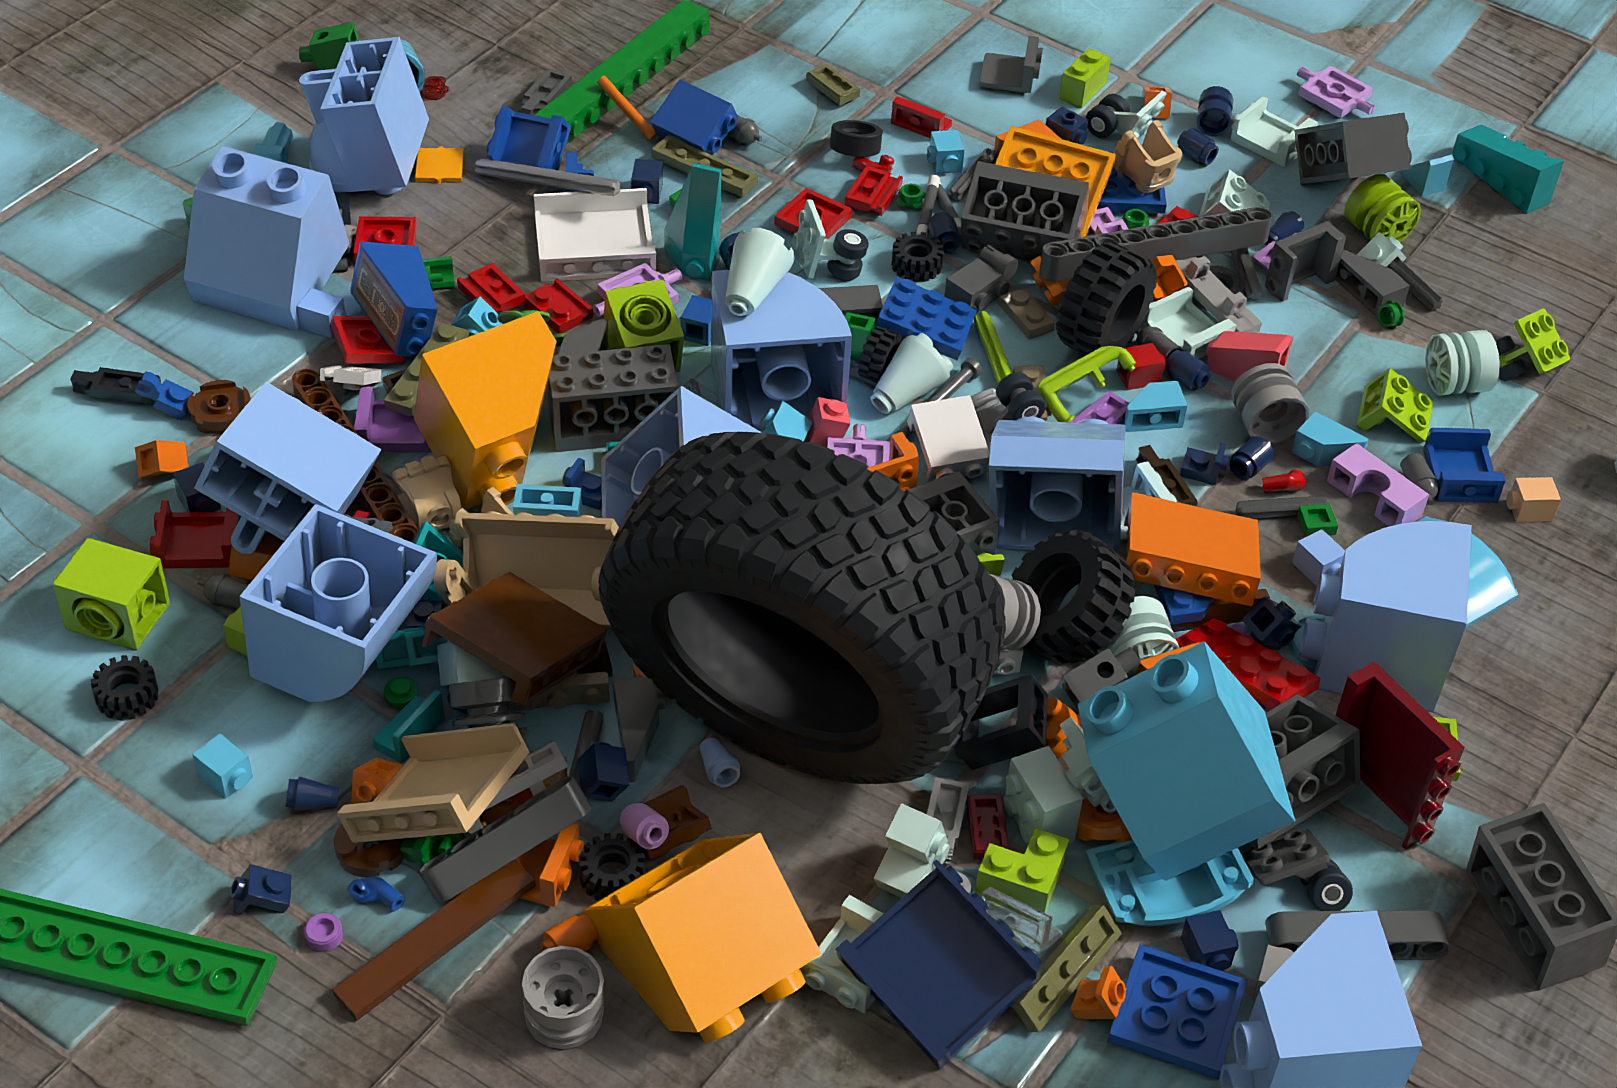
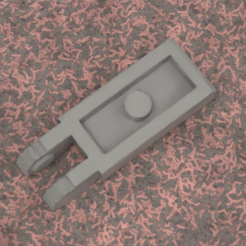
(948, 806)

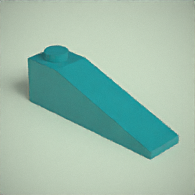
(695, 224)

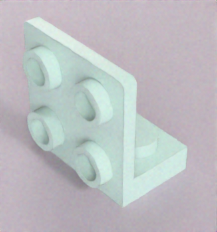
(1231, 194)

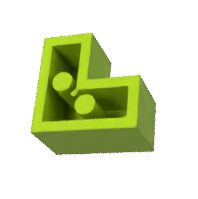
(1025, 876)

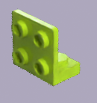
(1397, 399)

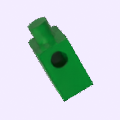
(327, 45)

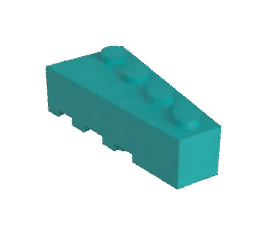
(1509, 167)

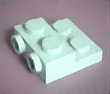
(1080, 768)

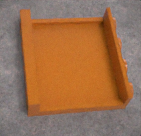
(1193, 549)

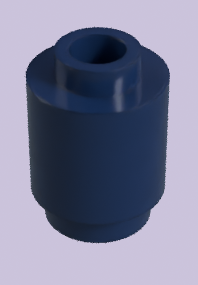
(1197, 146)
(945, 229)
(1187, 369)
(1251, 457)

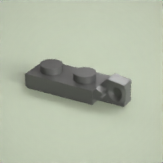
(545, 90)

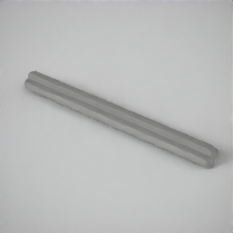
(547, 177)

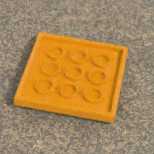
(1059, 158)

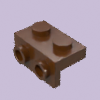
(684, 820)

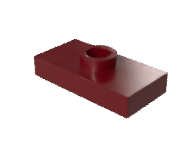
(986, 823)

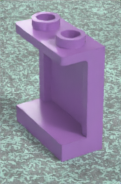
(385, 427)

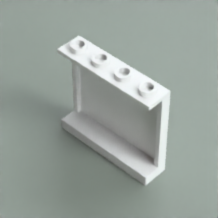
(592, 234)

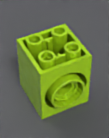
(643, 318)
(111, 593)

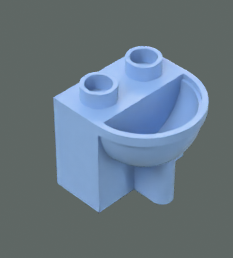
(366, 118)
(280, 464)

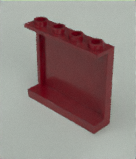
(1402, 750)

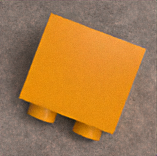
(484, 404)
(707, 934)

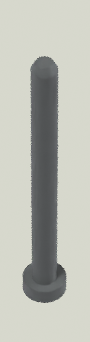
(969, 370)

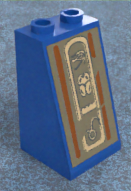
(396, 294)

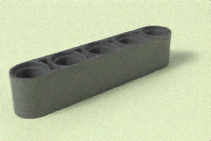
(505, 839)
(1408, 933)

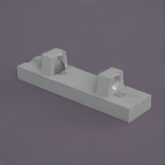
(1217, 296)
(529, 774)

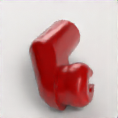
(884, 164)
(1293, 481)

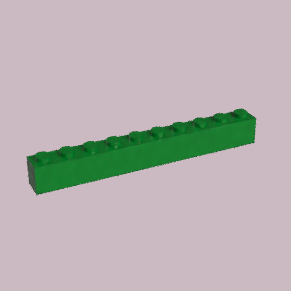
(630, 66)

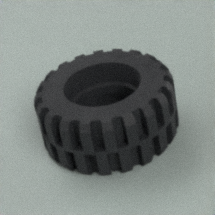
(1106, 299)
(1097, 606)

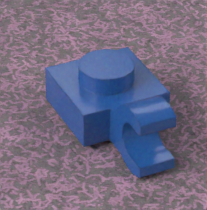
(168, 396)

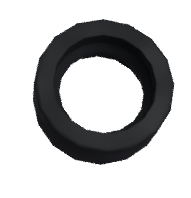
(856, 138)

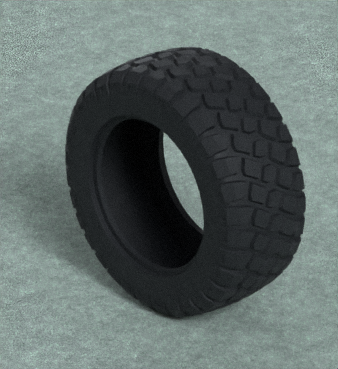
(804, 607)

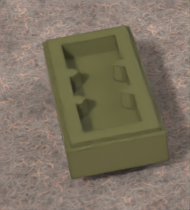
(833, 84)

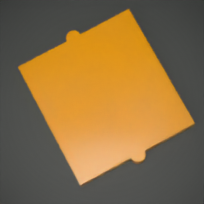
(439, 165)

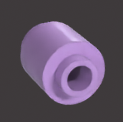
(644, 825)

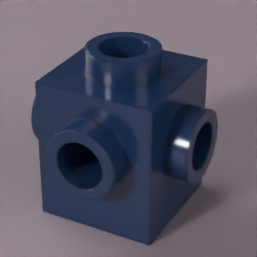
(1272, 623)

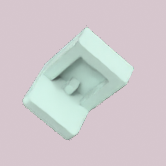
(1382, 250)

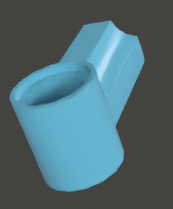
(275, 143)

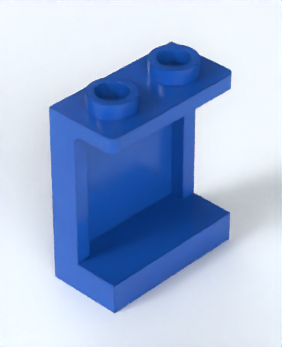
(695, 117)
(528, 139)
(1463, 465)

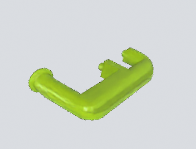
(1078, 370)

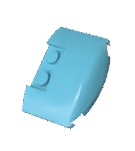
(1488, 581)
(1145, 899)

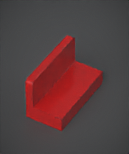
(918, 117)

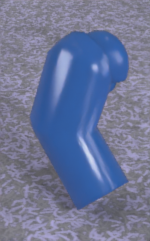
(376, 889)

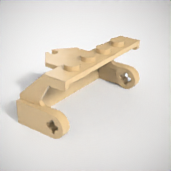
(546, 551)

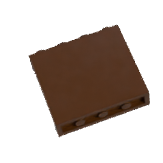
(519, 634)

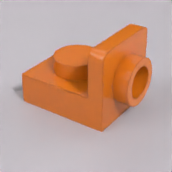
(1151, 92)
(371, 779)
(1099, 997)

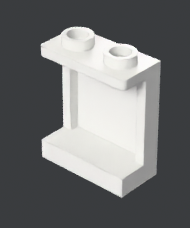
(950, 437)

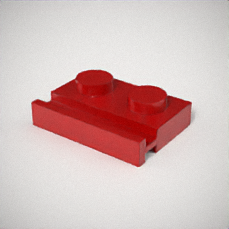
(873, 191)
(492, 287)
(561, 303)

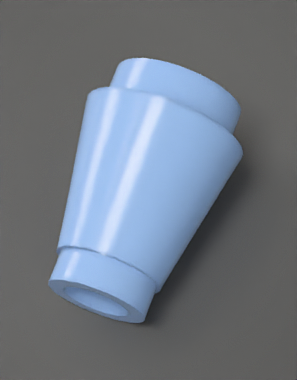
(719, 763)

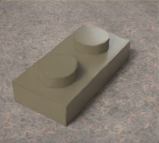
(1026, 313)

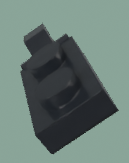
(110, 384)

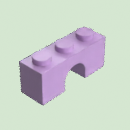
(1361, 471)

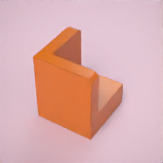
(1168, 278)
(160, 458)

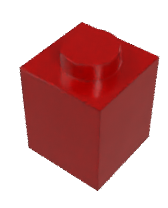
(1147, 369)

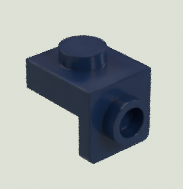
(262, 889)

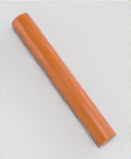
(627, 108)

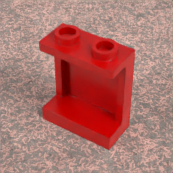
(193, 538)

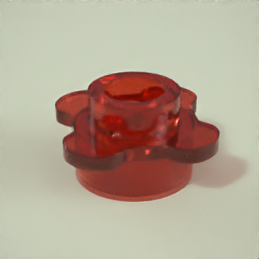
(435, 88)

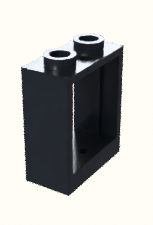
(1011, 741)

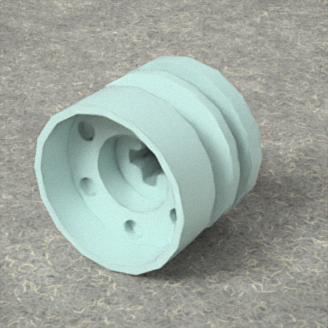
(1462, 362)
(1145, 631)

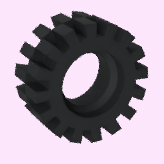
(929, 257)
(878, 353)
(129, 701)
(609, 851)

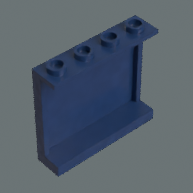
(941, 964)

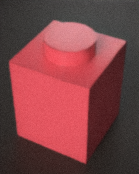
(829, 420)

